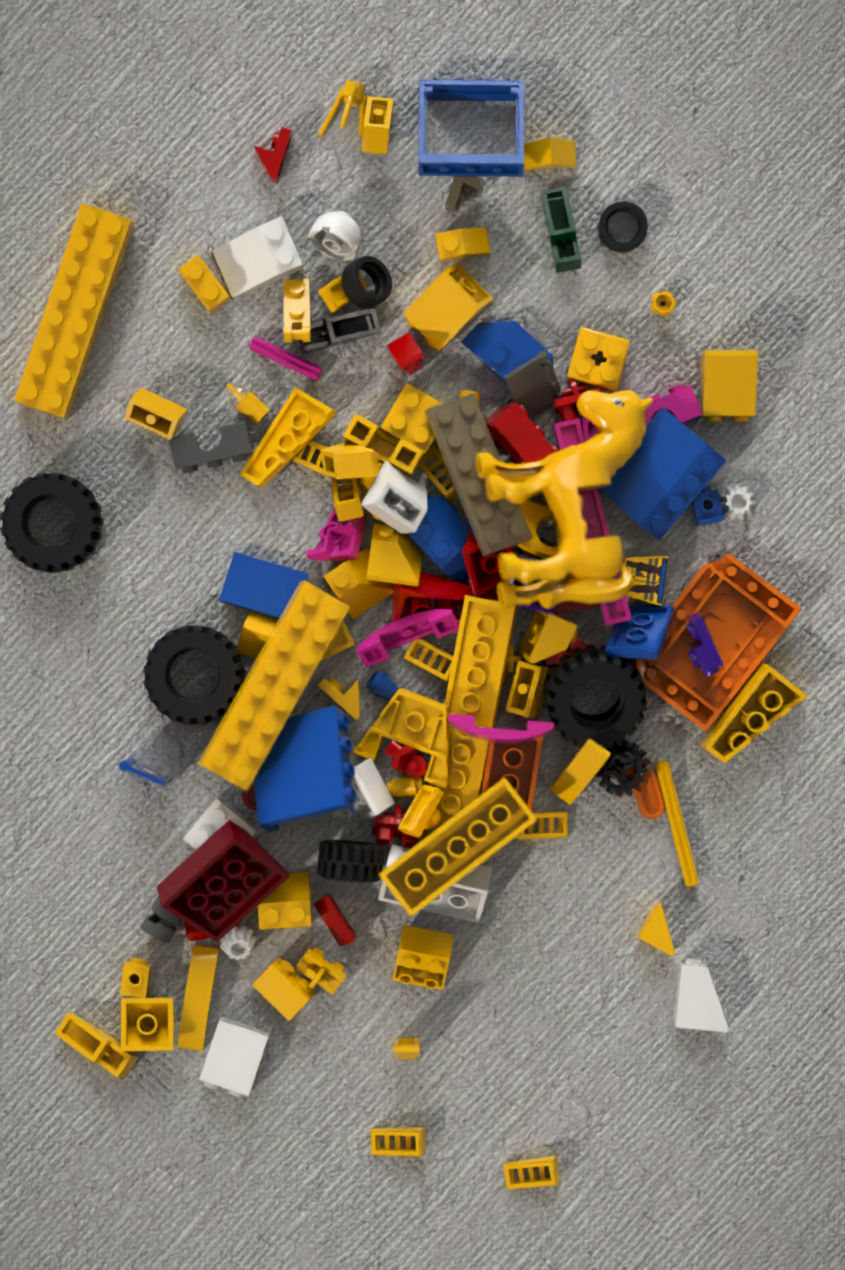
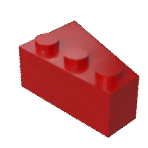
(518, 434)

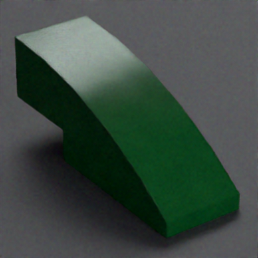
(561, 229)

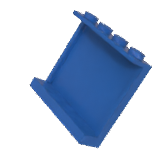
(306, 769)

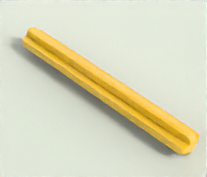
(677, 823)

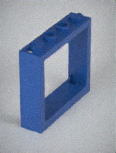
(471, 164)

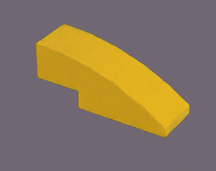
(579, 771)
(96, 1045)

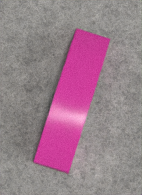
(405, 630)
(466, 724)

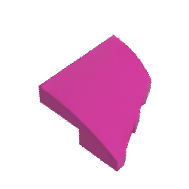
(339, 539)

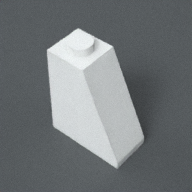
(697, 999)

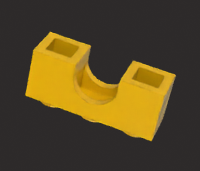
(399, 453)

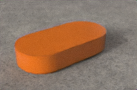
(650, 798)

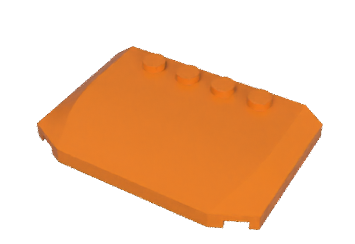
(744, 622)

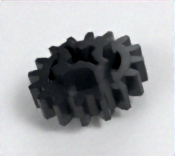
(627, 779)

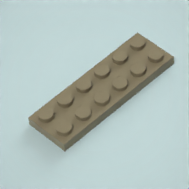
(460, 435)

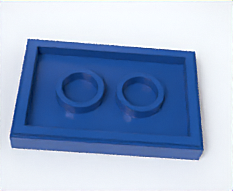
(260, 585)
(643, 634)

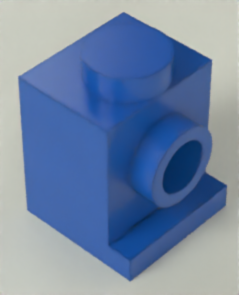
(705, 516)

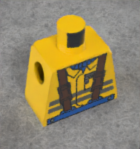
(648, 578)

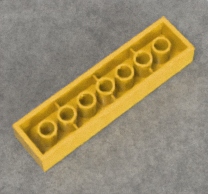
(74, 311)
(273, 685)

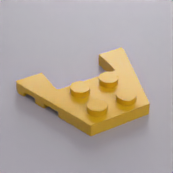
(417, 723)

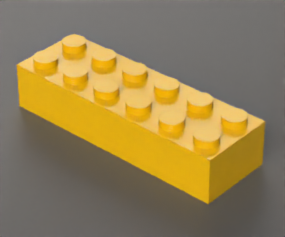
(457, 846)

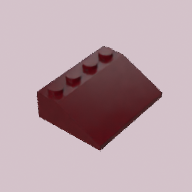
(221, 882)

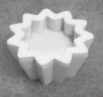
(737, 502)
(238, 942)

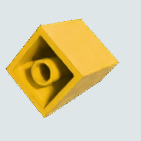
(447, 306)
(728, 385)

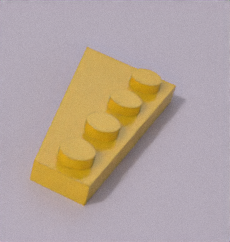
(290, 431)

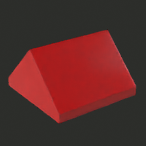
(482, 571)

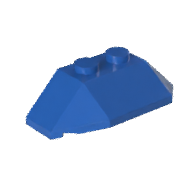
(502, 346)
(443, 537)

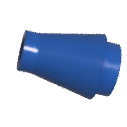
(382, 686)

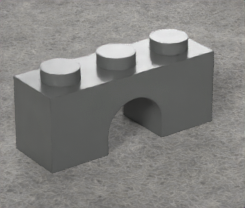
(234, 445)

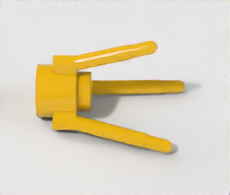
(351, 95)

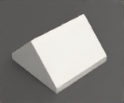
(371, 790)

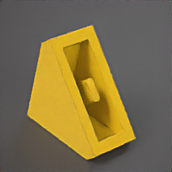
(549, 154)
(656, 931)

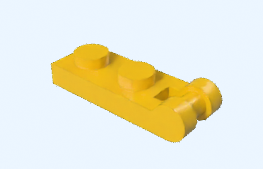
(297, 310)

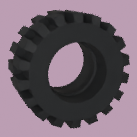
(350, 861)

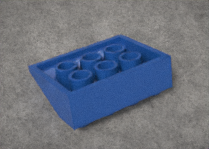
(663, 474)

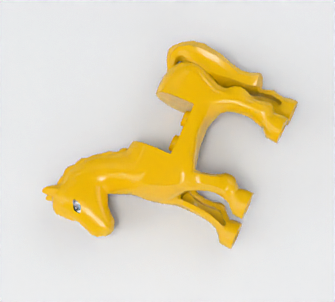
(582, 567)

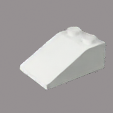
(258, 257)

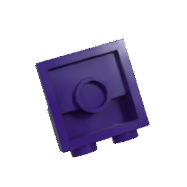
(703, 650)

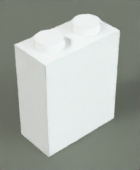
(234, 1057)

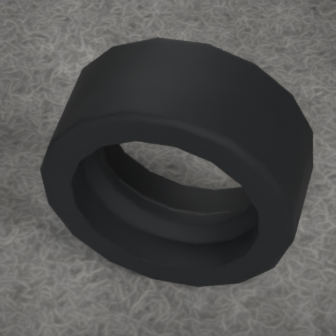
(635, 211)
(354, 289)

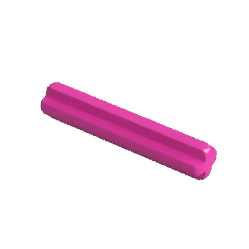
(285, 358)

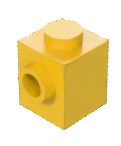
(136, 978)

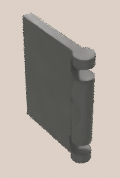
(534, 384)

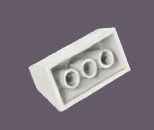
(461, 900)

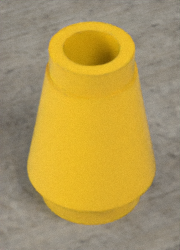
(405, 786)

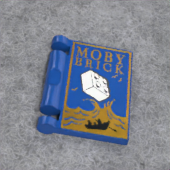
(131, 765)

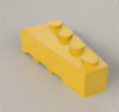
(751, 712)

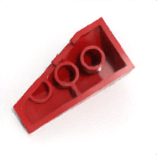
(431, 594)

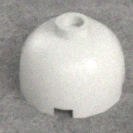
(336, 234)

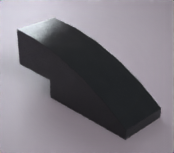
(341, 330)

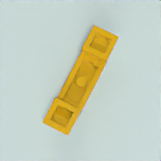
(198, 997)

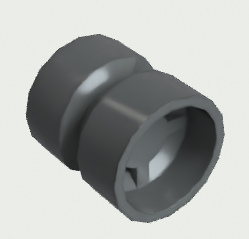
(160, 923)

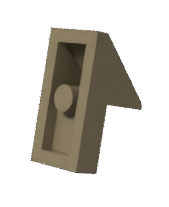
(457, 195)

